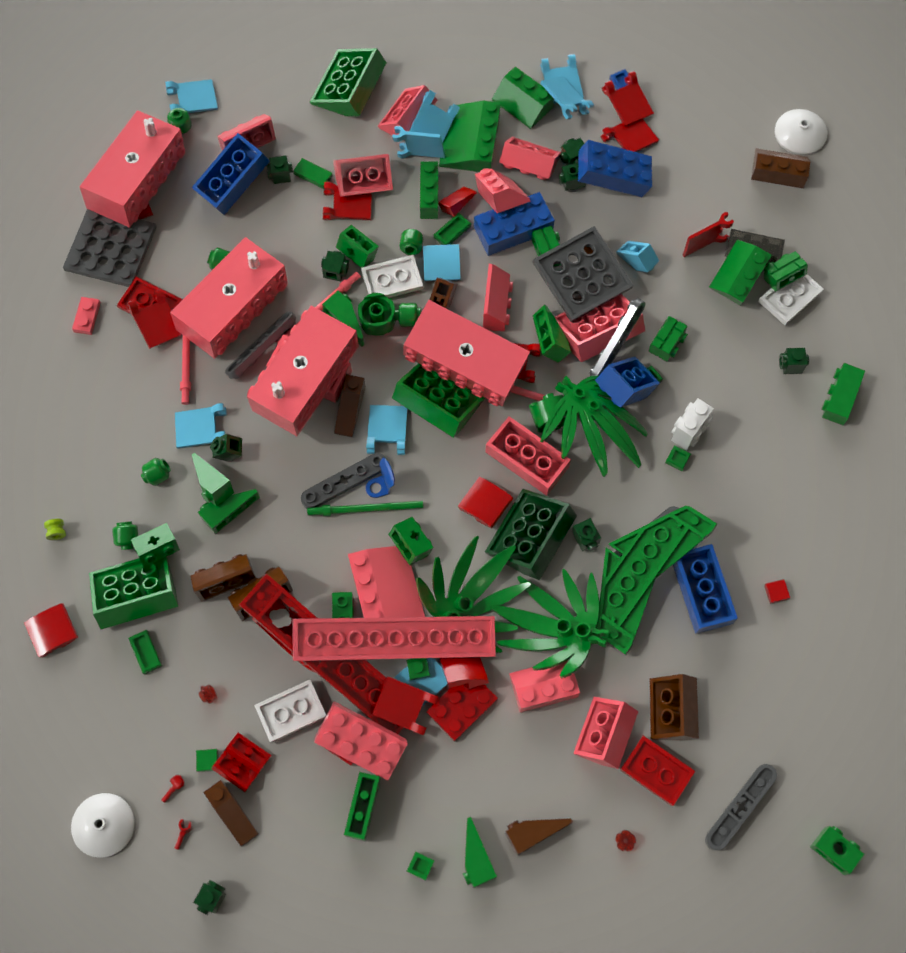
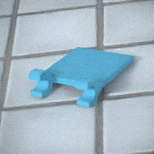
(569, 72)
(193, 96)
(566, 96)
(433, 119)
(418, 144)
(198, 426)
(388, 426)
(431, 684)

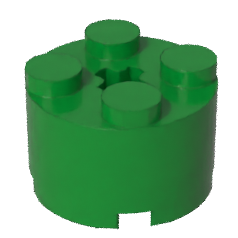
(376, 314)
(541, 411)

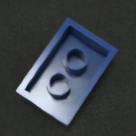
(627, 382)

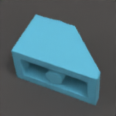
(638, 255)

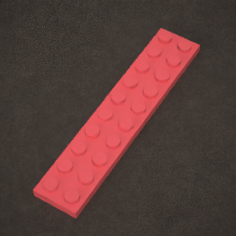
(393, 638)

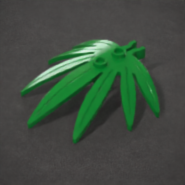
(586, 401)
(463, 603)
(571, 632)

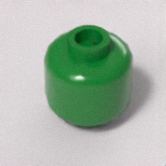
(180, 118)
(411, 242)
(216, 257)
(407, 314)
(155, 471)
(123, 534)

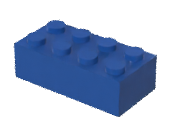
(615, 168)
(231, 174)
(513, 225)
(704, 589)

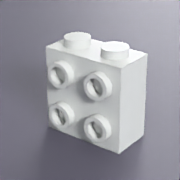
(692, 424)

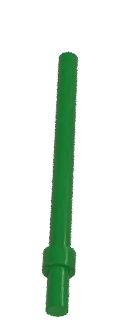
(327, 510)

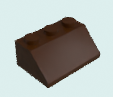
(780, 168)
(222, 577)
(239, 594)
(674, 708)

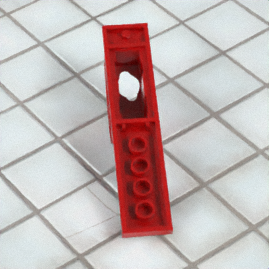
(352, 678)

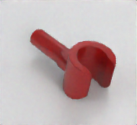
(177, 782)
(182, 833)

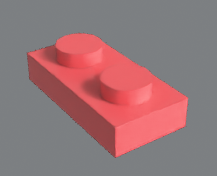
(86, 315)

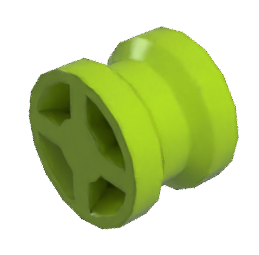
(54, 529)

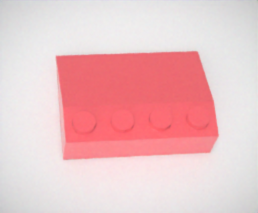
(594, 330)
(385, 583)

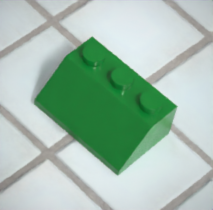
(523, 97)
(740, 271)

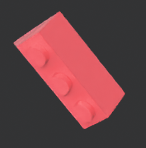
(404, 110)
(256, 131)
(529, 158)
(363, 174)
(499, 190)
(497, 299)
(542, 687)
(606, 732)

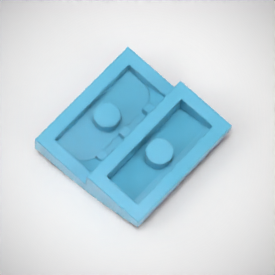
(441, 262)

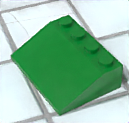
(349, 81)
(472, 137)
(436, 399)
(131, 591)

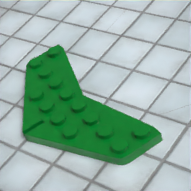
(644, 557)

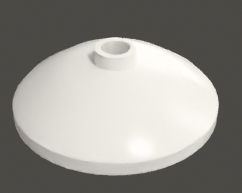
(799, 138)
(116, 827)

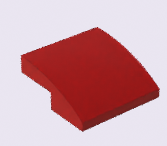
(485, 502)
(50, 630)
(464, 670)
(241, 762)

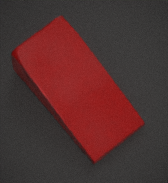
(456, 201)

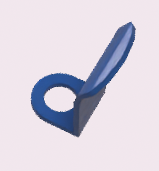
(386, 481)

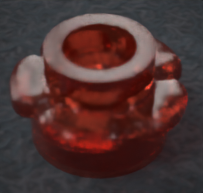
(207, 694)
(631, 840)

